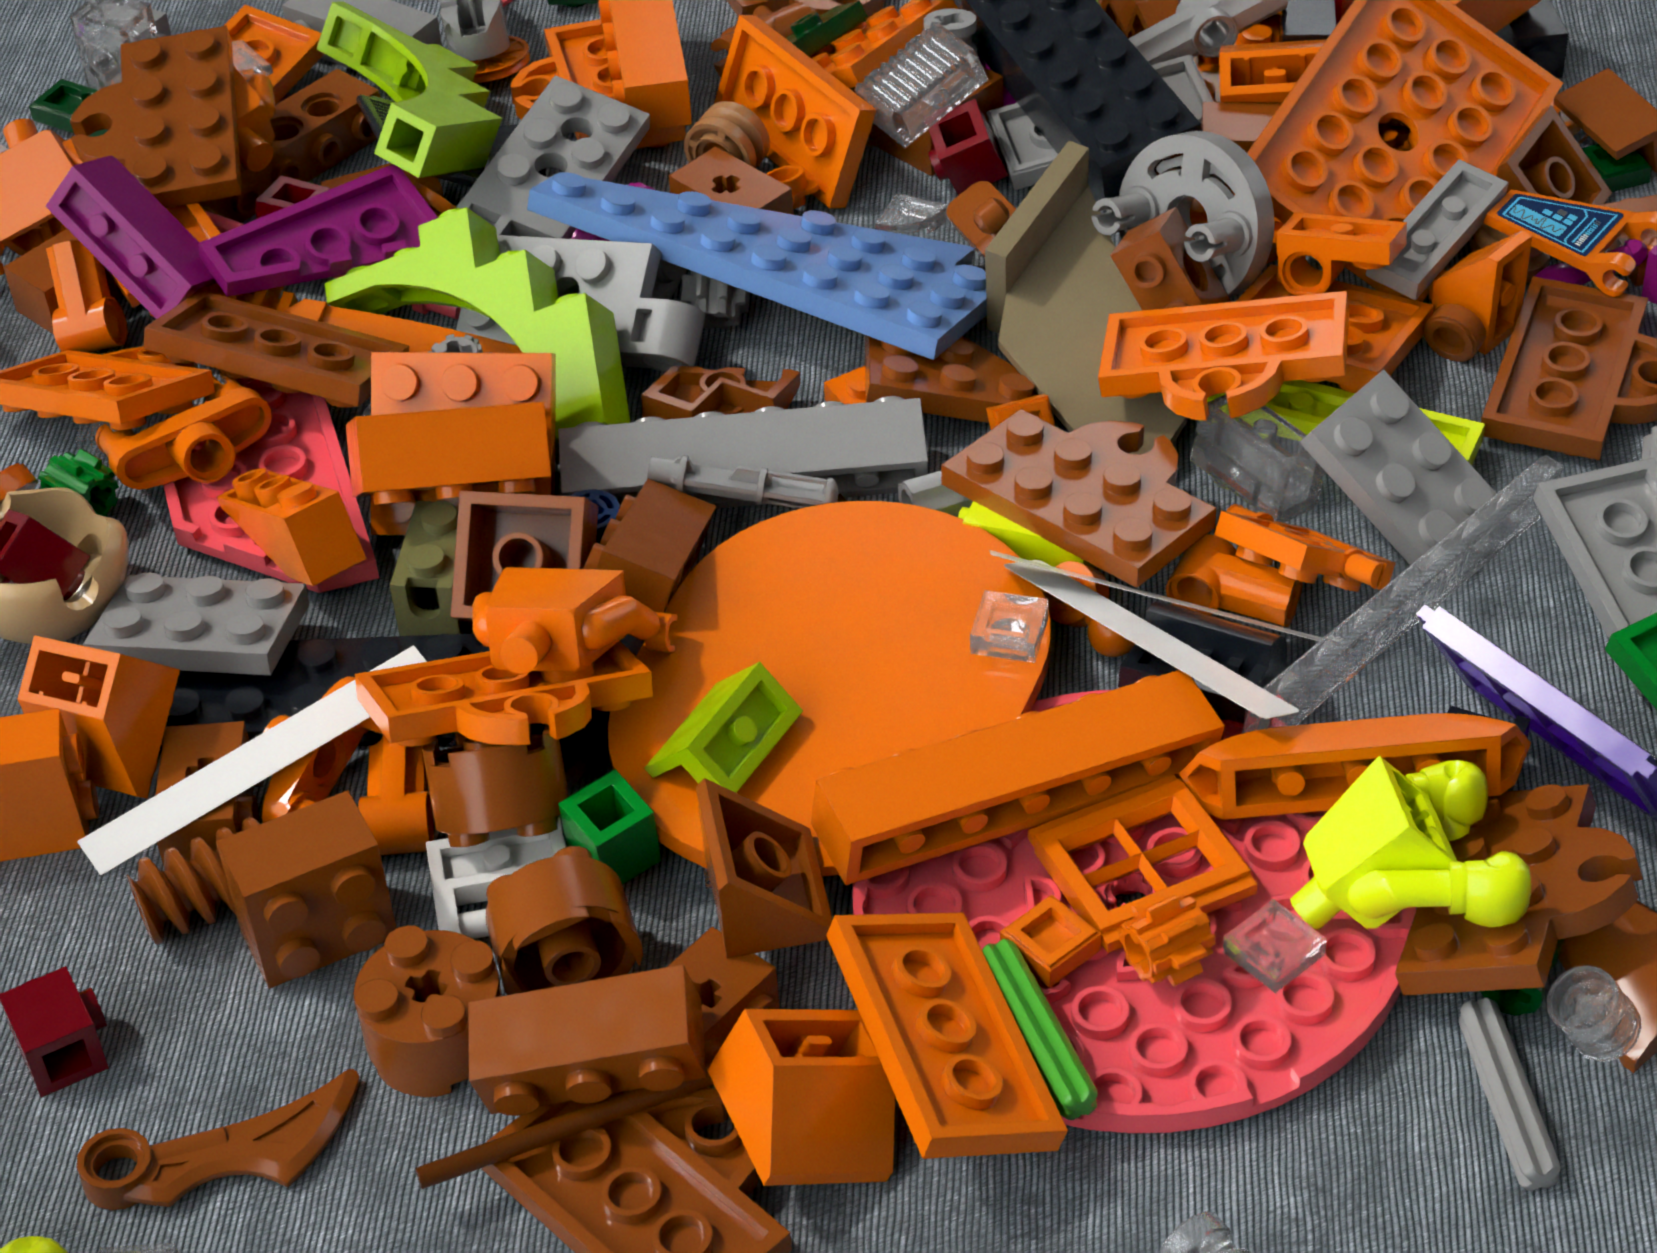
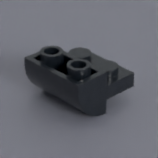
(1243, 649)

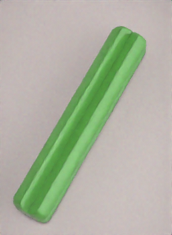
(1045, 1037)

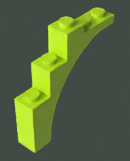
(437, 109)
(464, 269)

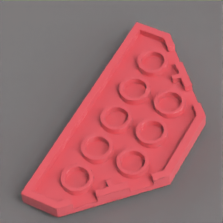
(296, 444)

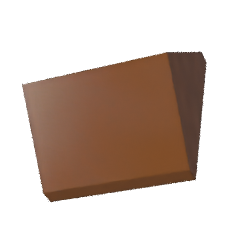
(1552, 163)
(760, 874)

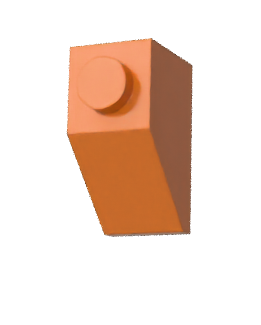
(1489, 285)

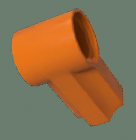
(86, 313)
(1217, 578)
(397, 799)

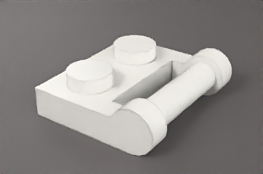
(464, 873)

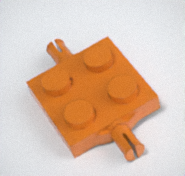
(1301, 551)

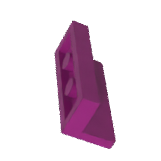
(130, 234)

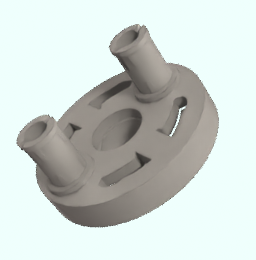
(1237, 227)

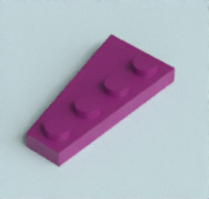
(320, 235)

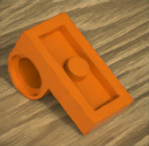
(1333, 243)

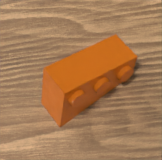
(448, 451)

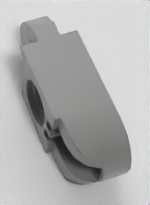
(475, 27)

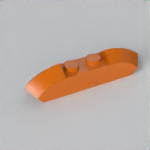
(1317, 763)

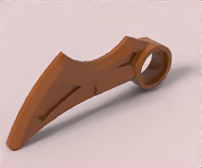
(267, 1146)

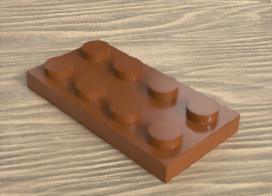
(269, 347)

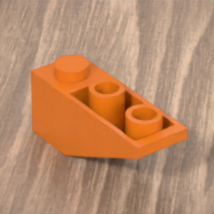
(295, 524)

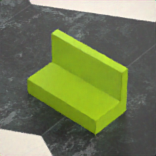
(730, 730)

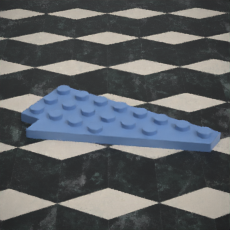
(862, 278)

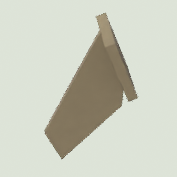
(1053, 299)

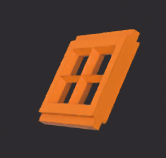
(1114, 817)

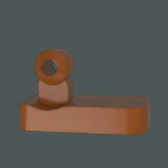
(979, 214)

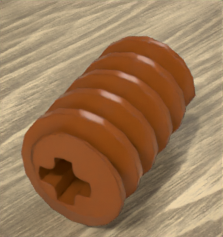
(182, 886)

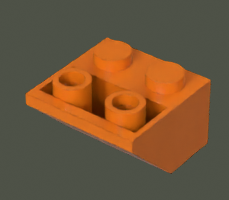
(1263, 69)
(107, 699)
(807, 1096)

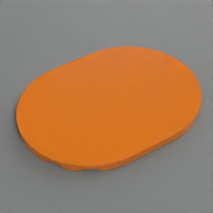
(859, 623)

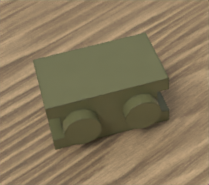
(426, 564)

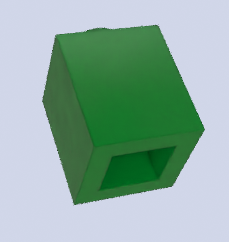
(612, 825)

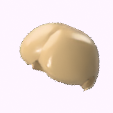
(40, 606)

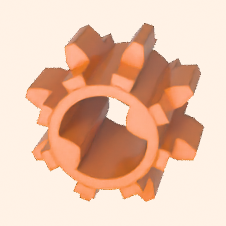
(1167, 938)

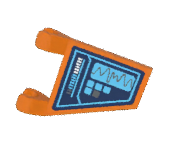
(1576, 233)

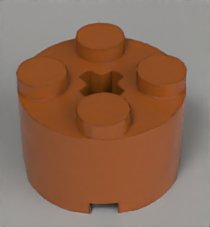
(495, 787)
(561, 923)
(416, 1006)

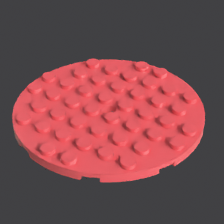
(1194, 1049)

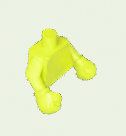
(1392, 851)

